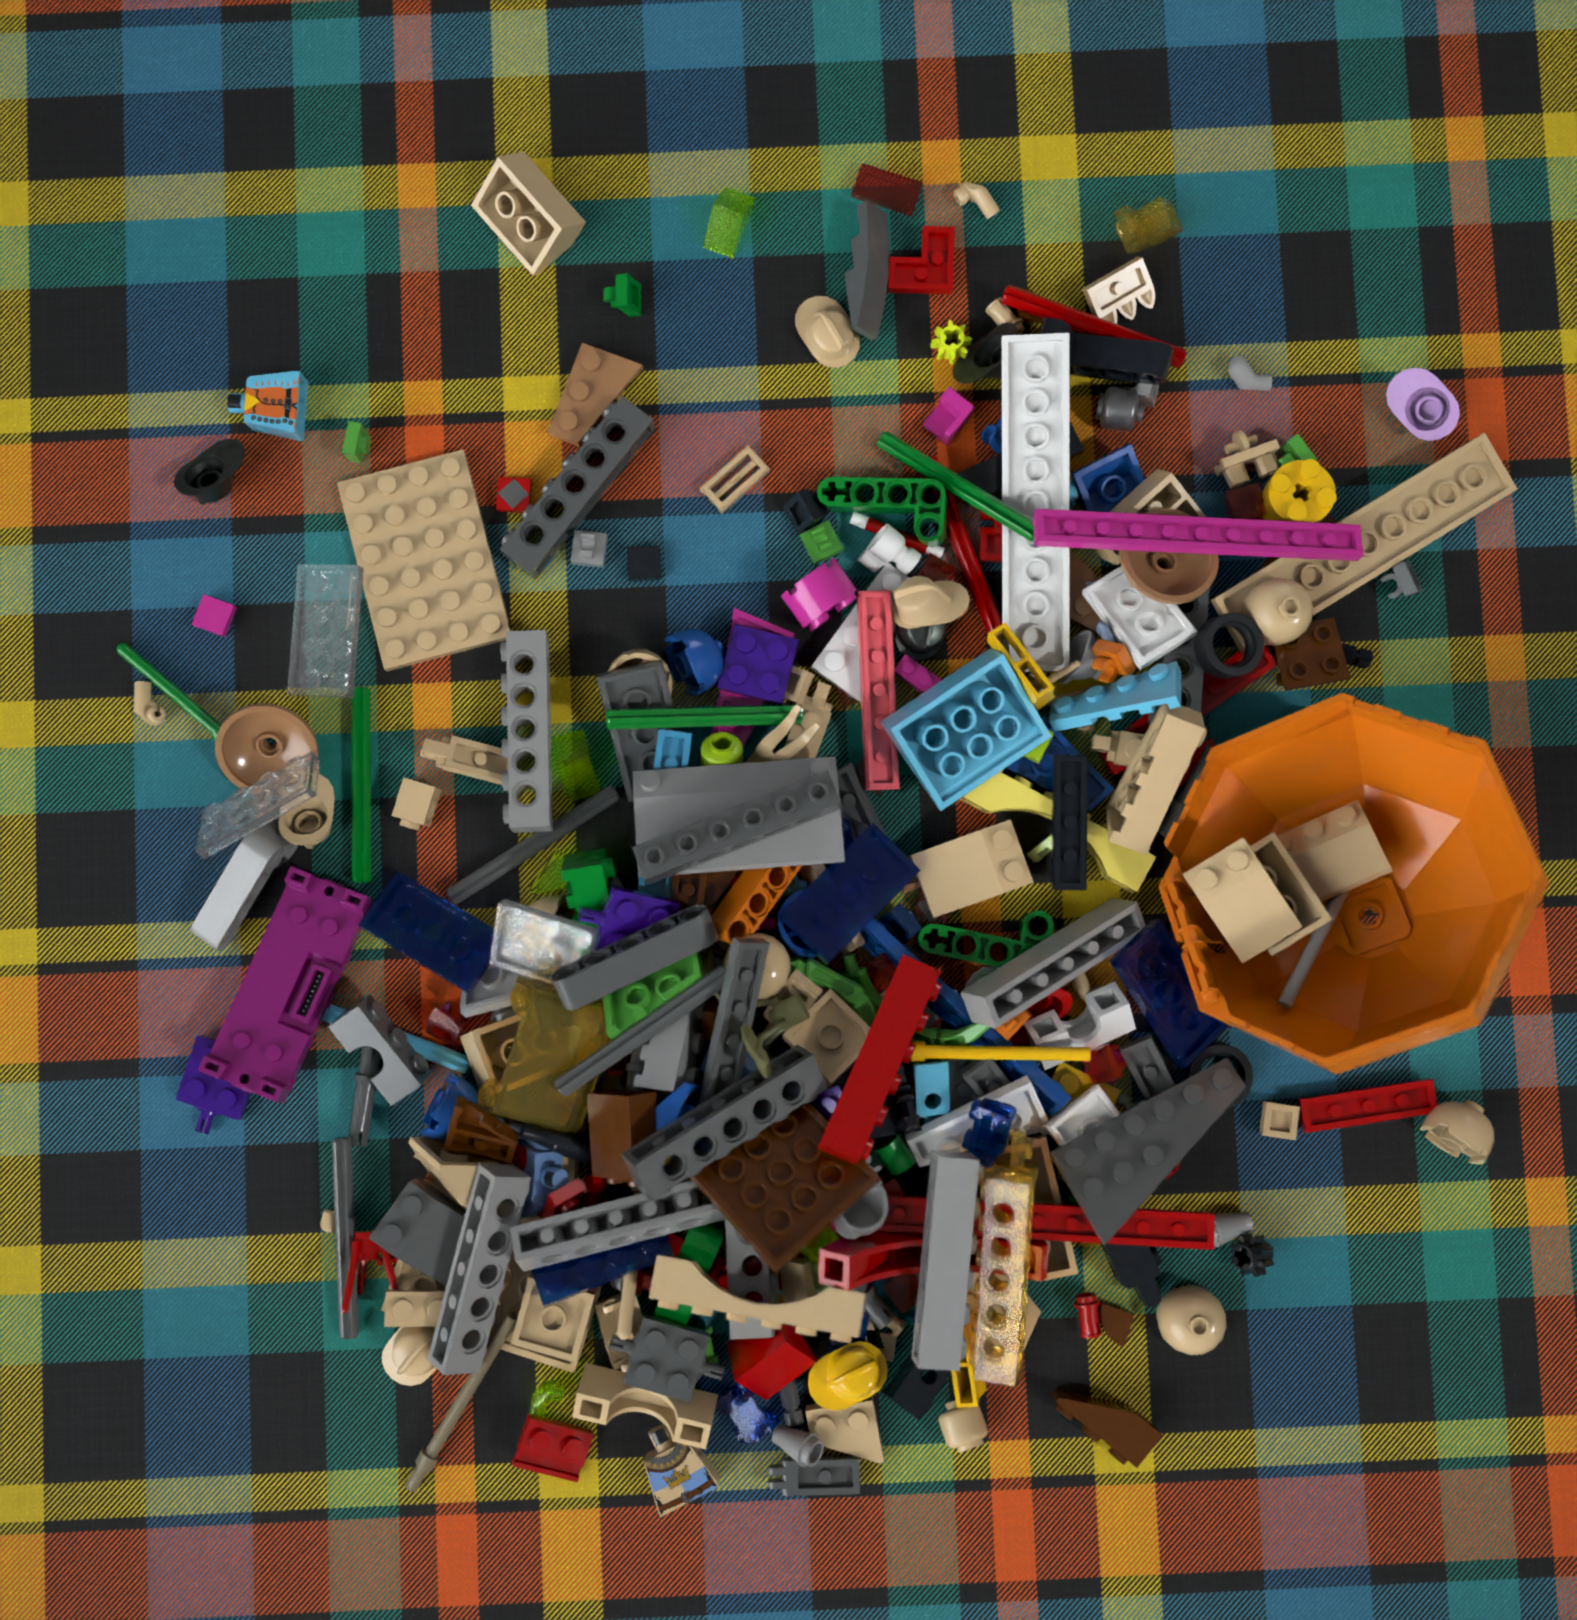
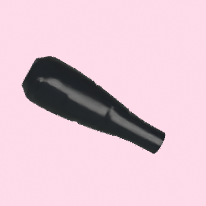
(571, 1145)

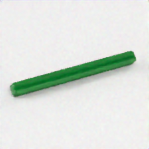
(957, 485)
(699, 716)
(361, 784)

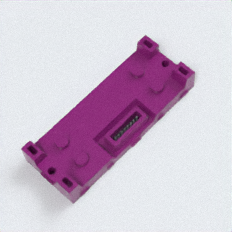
(288, 986)

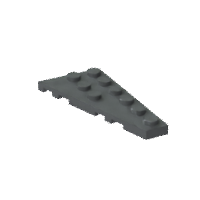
(1133, 1153)

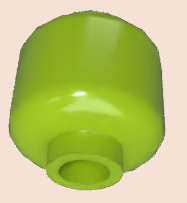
(721, 749)

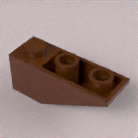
(1113, 1422)

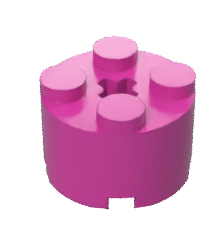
(819, 594)

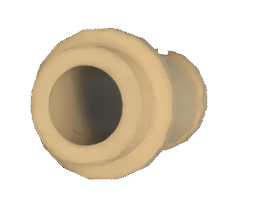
(1002, 314)

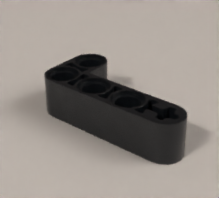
(1113, 357)

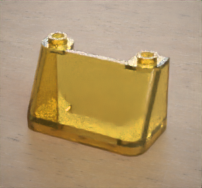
(544, 1048)

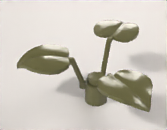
(783, 1016)

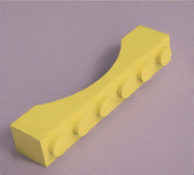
(1114, 861)

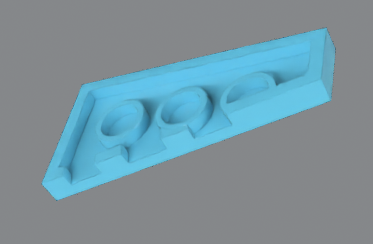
(1131, 692)

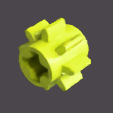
(948, 334)

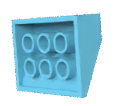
(966, 728)

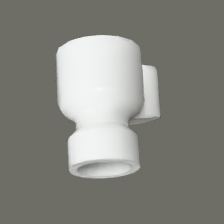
(886, 547)

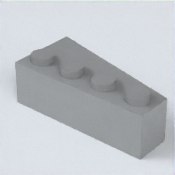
(673, 1054)

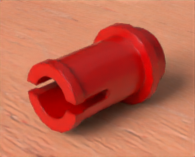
(1088, 1314)

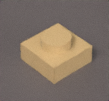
(798, 685)
(1279, 1120)

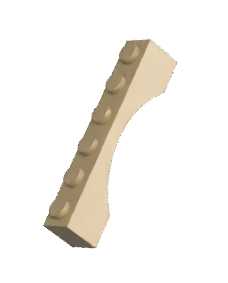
(686, 1283)

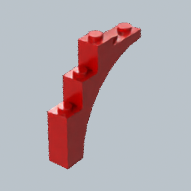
(884, 1255)

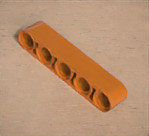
(751, 901)

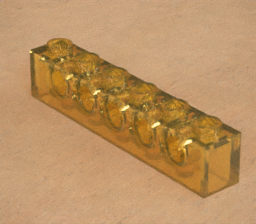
(1017, 1190)

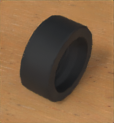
(1253, 645)
(1240, 1059)

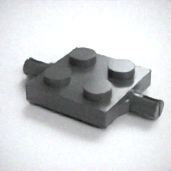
(667, 1358)

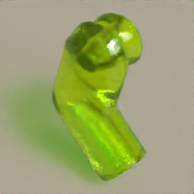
(543, 1395)

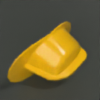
(847, 1376)

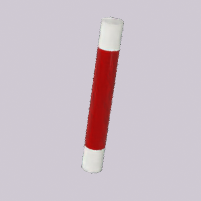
(910, 540)

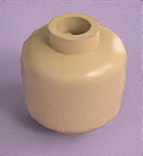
(962, 1427)

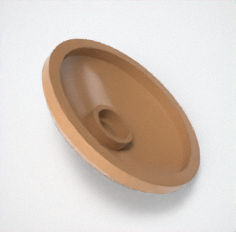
(1184, 575)
(243, 745)

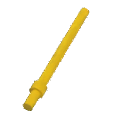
(924, 1052)

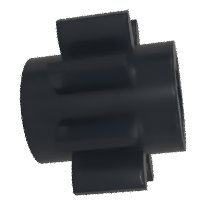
(916, 1181)
(1252, 1255)

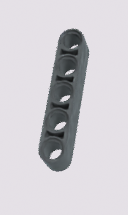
(634, 956)

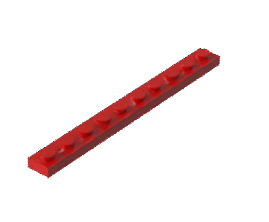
(1070, 1224)

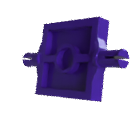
(627, 913)
(208, 1093)

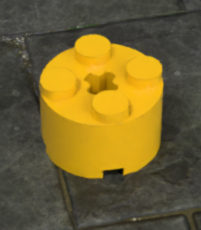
(1303, 480)

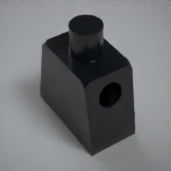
(913, 1392)

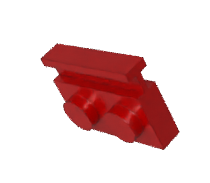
(552, 1448)

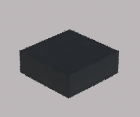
(644, 563)

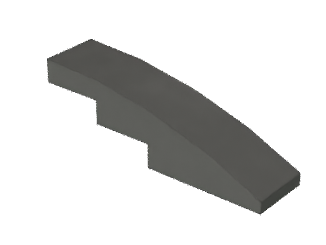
(869, 278)

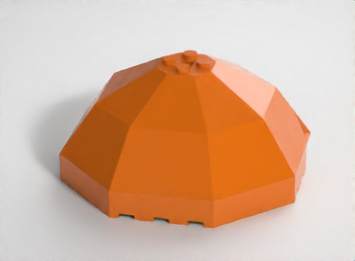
(1446, 912)

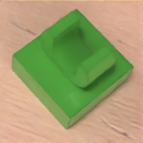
(1294, 450)
(821, 542)

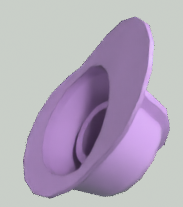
(1423, 404)

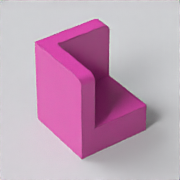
(949, 416)

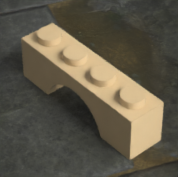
(605, 1395)

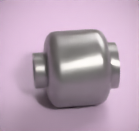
(1119, 409)

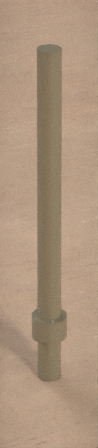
(429, 1455)

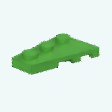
(639, 999)

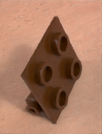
(1312, 657)

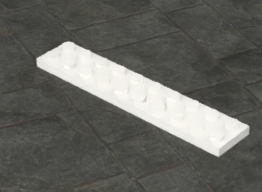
(1032, 479)

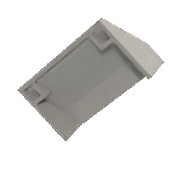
(686, 795)

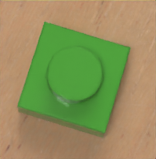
(356, 442)

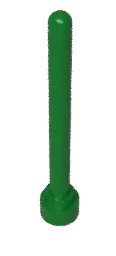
(169, 688)

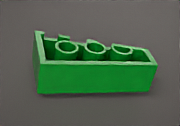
(588, 880)

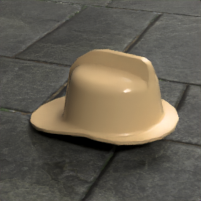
(827, 331)
(928, 603)
(312, 820)
(407, 1355)

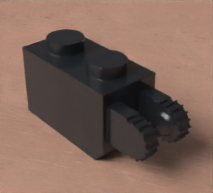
(1136, 1268)

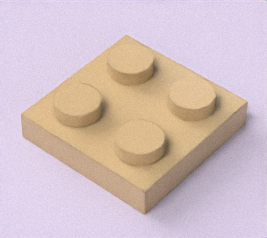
(831, 1034)
(553, 1329)

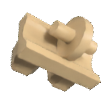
(1234, 466)

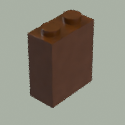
(615, 1124)

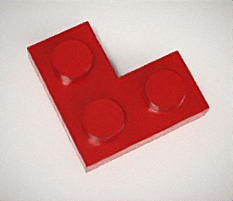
(930, 272)

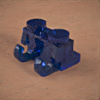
(990, 1130)
(746, 1414)

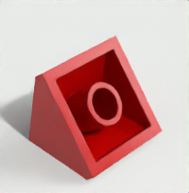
(770, 1363)

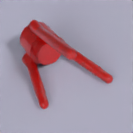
(364, 1250)

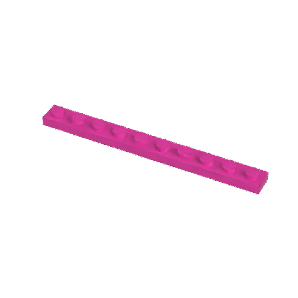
(1197, 535)

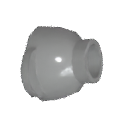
(1081, 650)
(865, 1215)

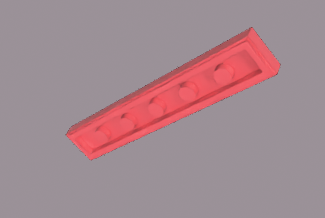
(877, 688)

